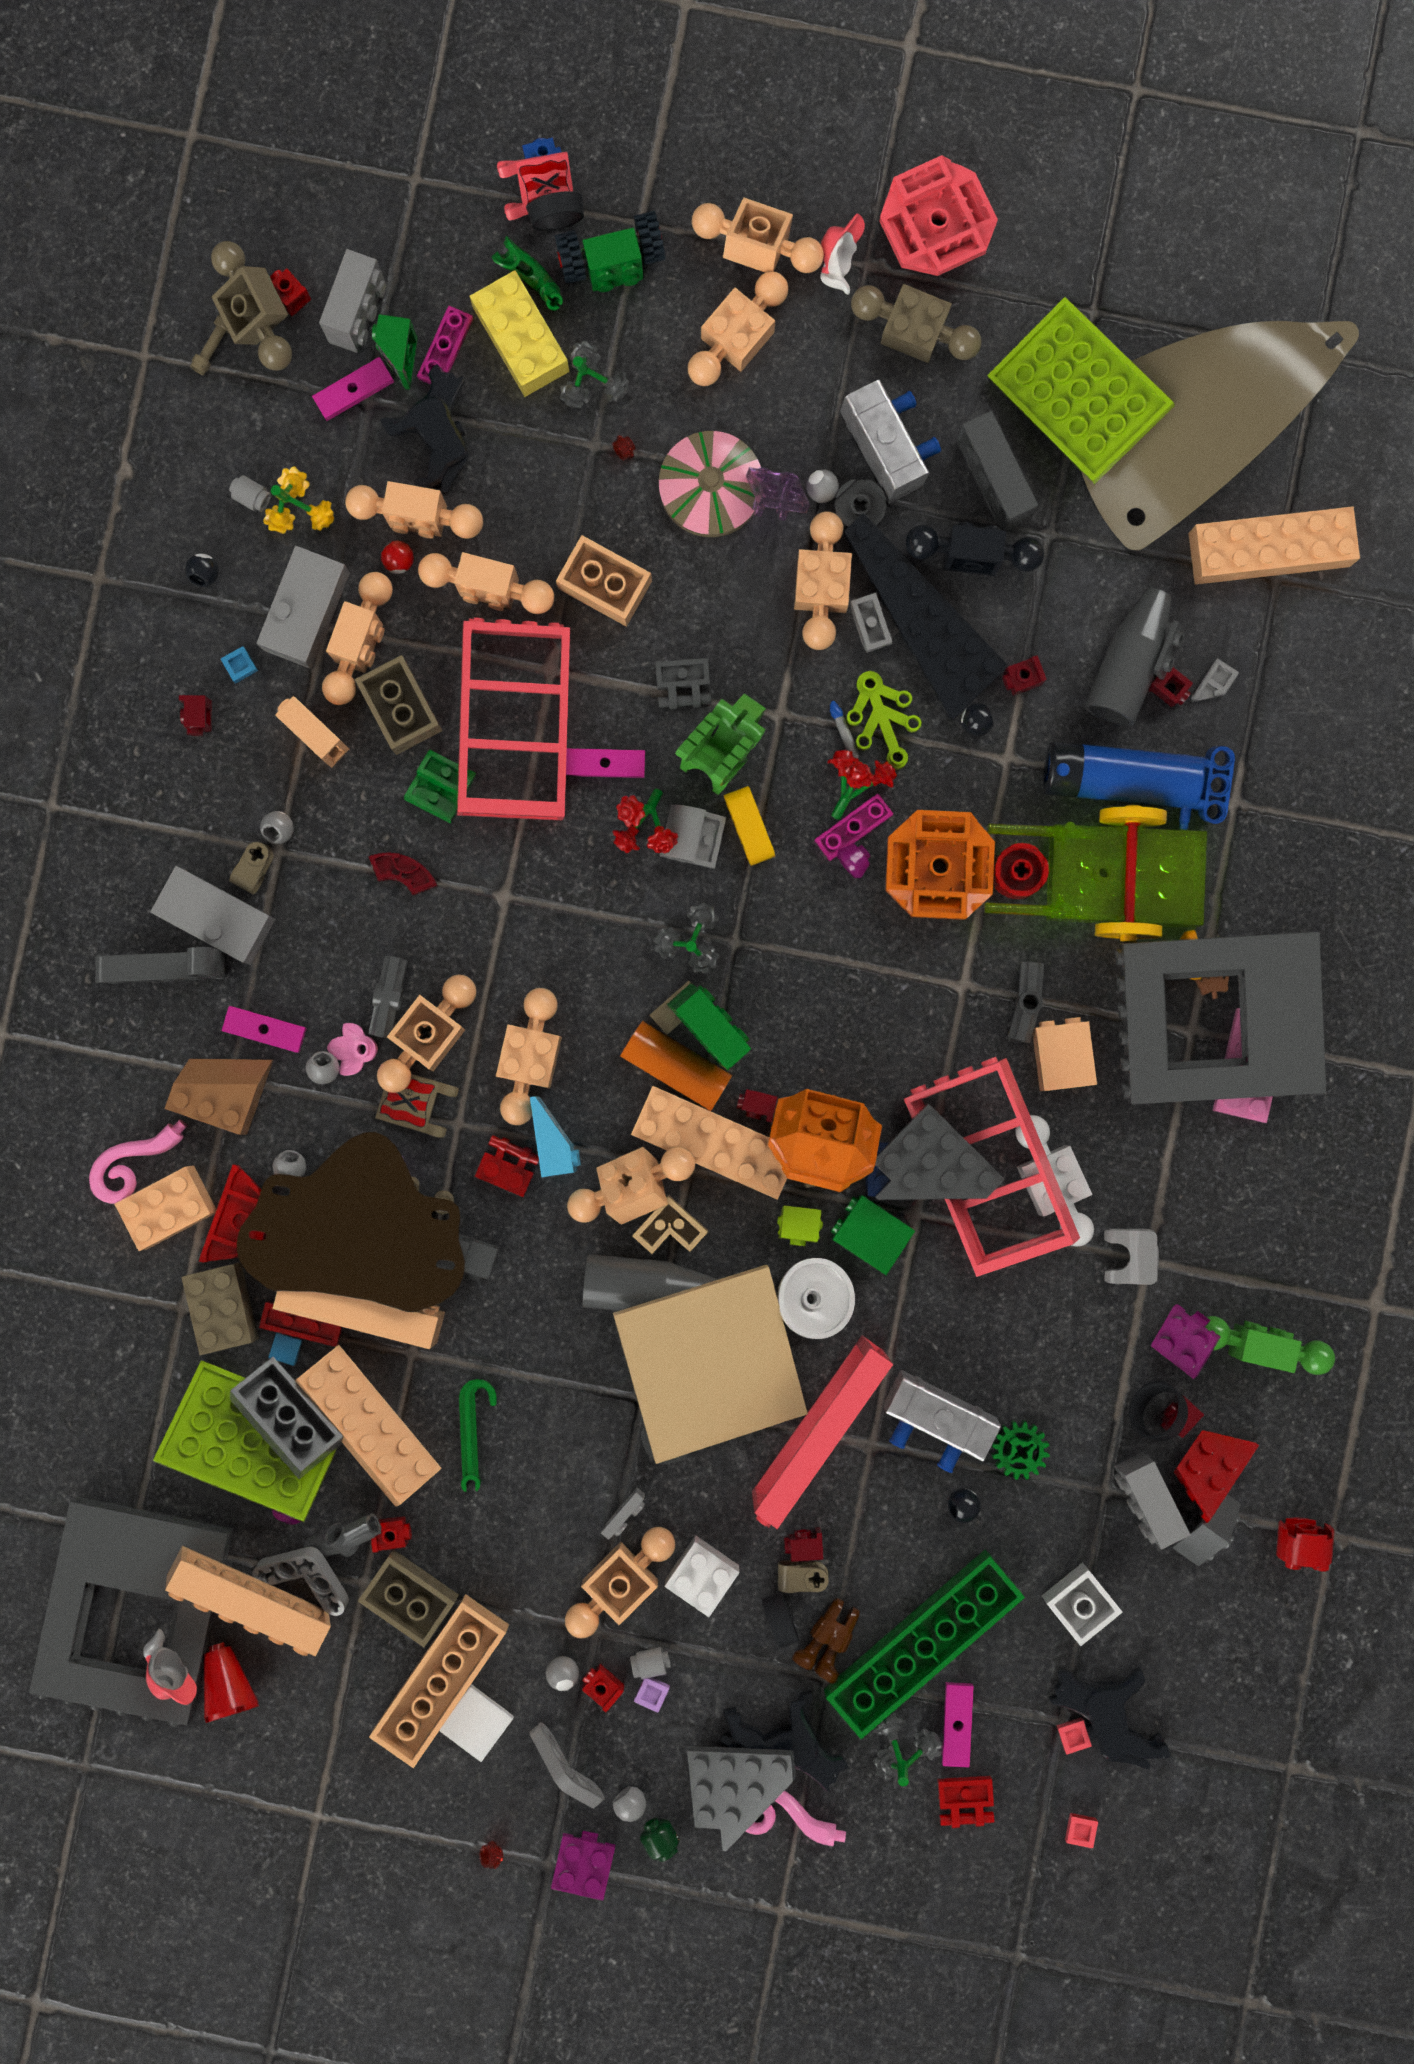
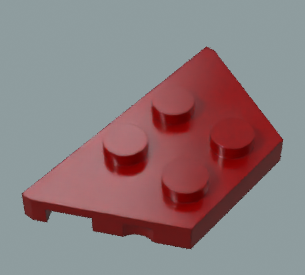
(234, 1207)
(1213, 1468)

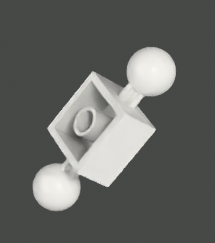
(1069, 1178)

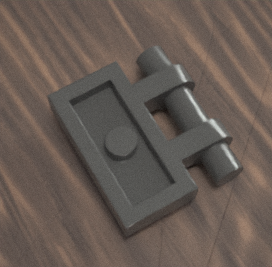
(683, 674)

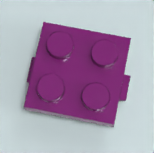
(1186, 1340)
(583, 1865)

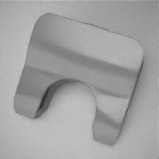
(1143, 1256)

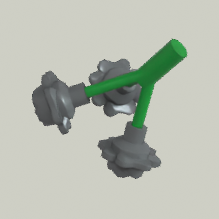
(584, 359)
(702, 958)
(890, 1761)

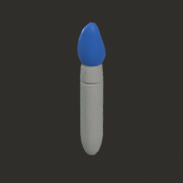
(837, 714)

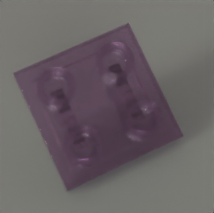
(776, 491)

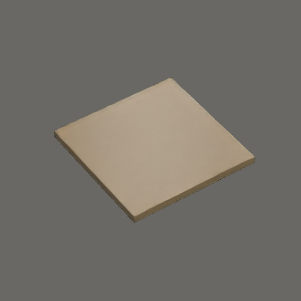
(710, 1363)

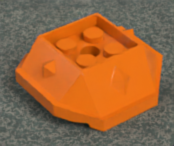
(946, 837)
(824, 1139)

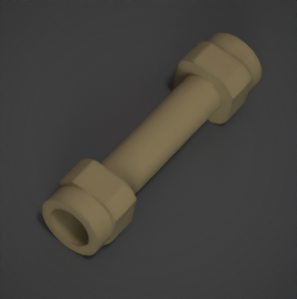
(201, 363)

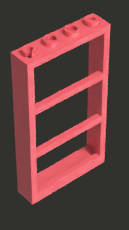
(501, 807)
(1046, 1243)
(819, 1432)

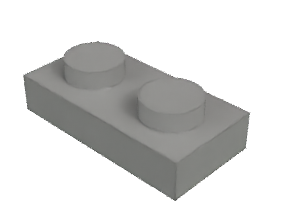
(616, 1523)

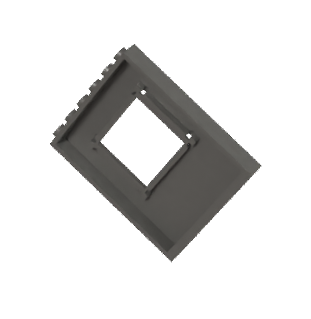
(1277, 1017)
(130, 1553)

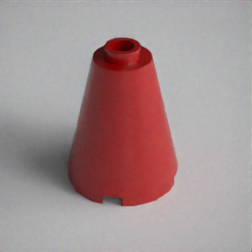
(225, 1684)

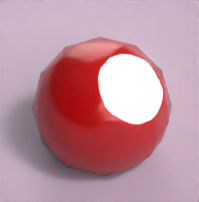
(397, 557)

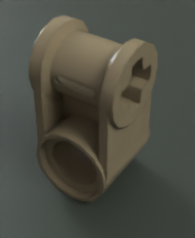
(251, 870)
(798, 1576)

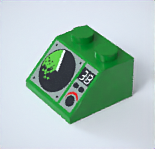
(397, 346)

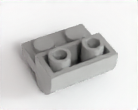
(697, 835)

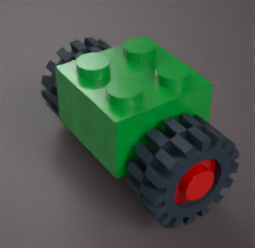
(612, 257)

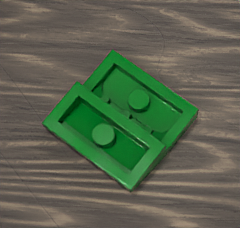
(437, 786)

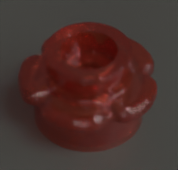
(624, 447)
(491, 1855)

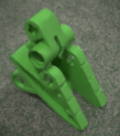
(727, 749)

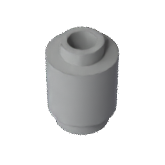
(250, 493)
(650, 1663)

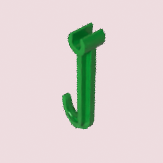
(469, 1429)

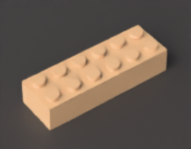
(1274, 545)
(712, 1140)
(366, 1316)
(368, 1426)
(247, 1601)
(439, 1681)

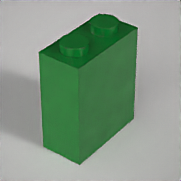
(871, 1233)

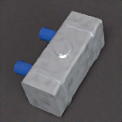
(885, 441)
(941, 1416)

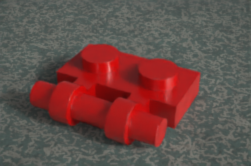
(504, 1173)
(966, 1793)

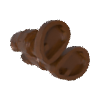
(828, 1632)

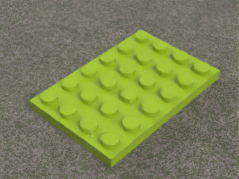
(1080, 390)
(223, 1449)

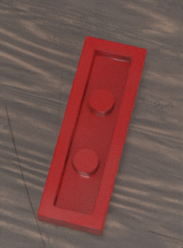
(299, 1326)

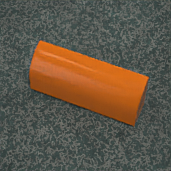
(676, 1065)

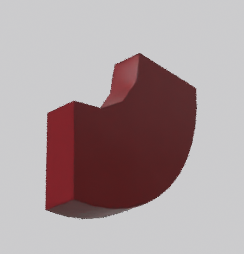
(402, 869)

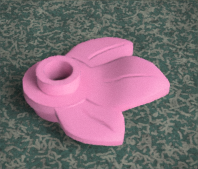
(348, 1049)

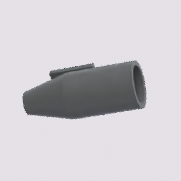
(1136, 653)
(628, 1282)

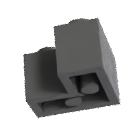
(478, 1257)
(1209, 1537)

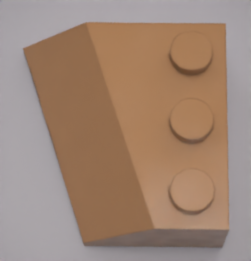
(220, 1091)

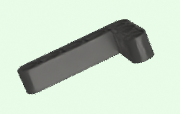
(195, 964)

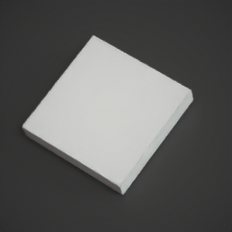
(476, 1723)

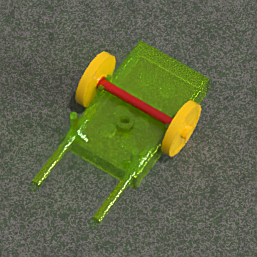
(1150, 878)

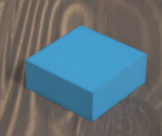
(239, 664)
(286, 1348)

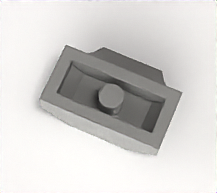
(873, 622)

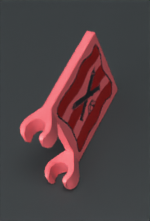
(536, 178)

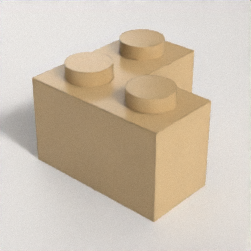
(672, 1221)

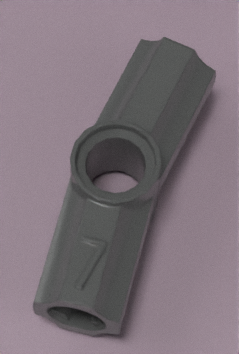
(1029, 984)
(387, 996)
(345, 1538)

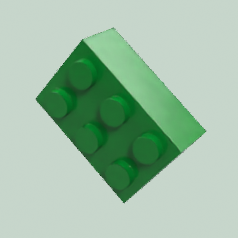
(710, 1025)

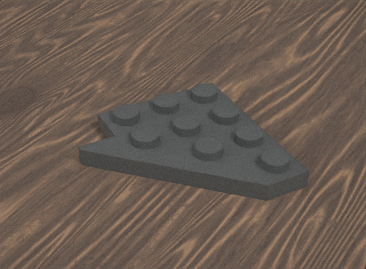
(934, 1163)
(736, 1786)

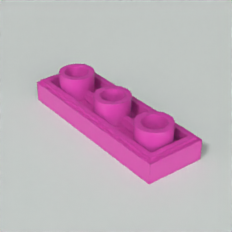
(451, 332)
(366, 379)
(622, 763)
(867, 817)
(250, 1024)
(957, 1739)

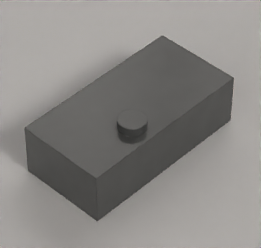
(996, 472)
(286, 1417)

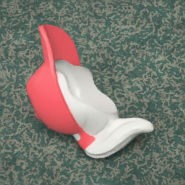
(838, 248)

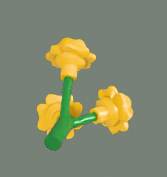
(294, 484)

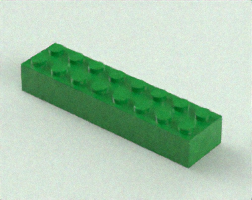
(923, 1644)

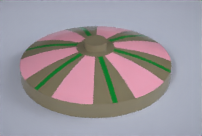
(707, 484)

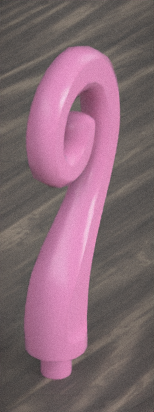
(162, 1142)
(816, 1830)

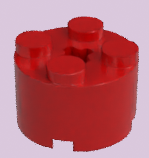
(1030, 860)
(1305, 1544)

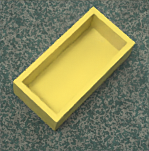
(519, 333)

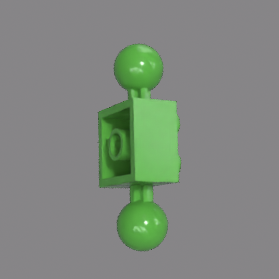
(1272, 1348)

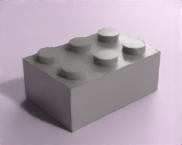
(353, 301)
(1151, 1501)

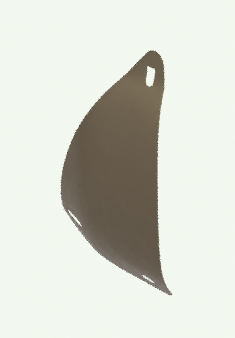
(1230, 401)

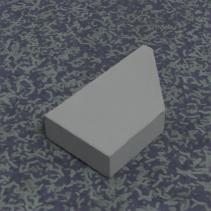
(1215, 682)

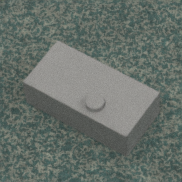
(303, 607)
(212, 915)

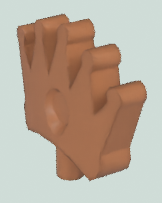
(1212, 985)

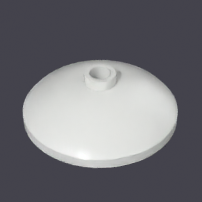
(831, 1293)

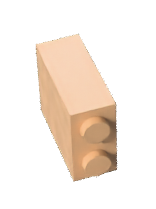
(311, 731)
(1064, 1055)

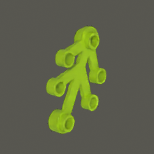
(882, 714)

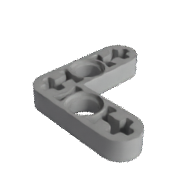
(331, 1597)
(565, 1777)

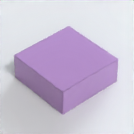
(651, 1694)

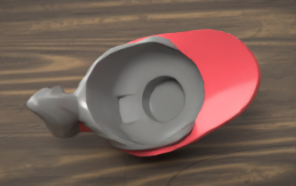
(166, 1673)

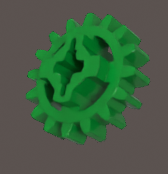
(1011, 1455)

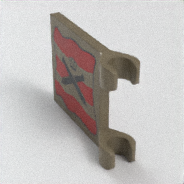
(415, 1105)

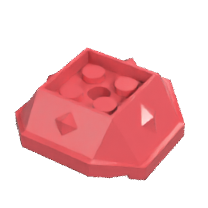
(940, 193)

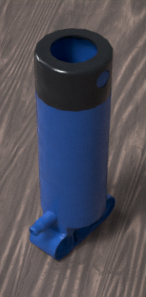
(1140, 777)

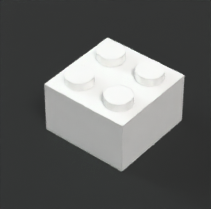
(702, 1576)
(1081, 1604)

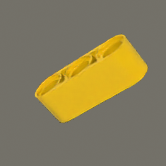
(749, 825)

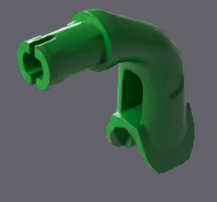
(530, 272)

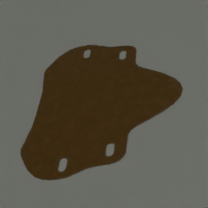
(355, 1231)

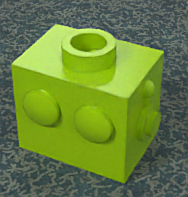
(799, 1225)

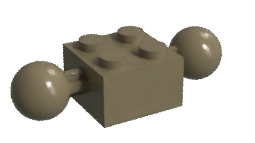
(250, 305)
(916, 323)

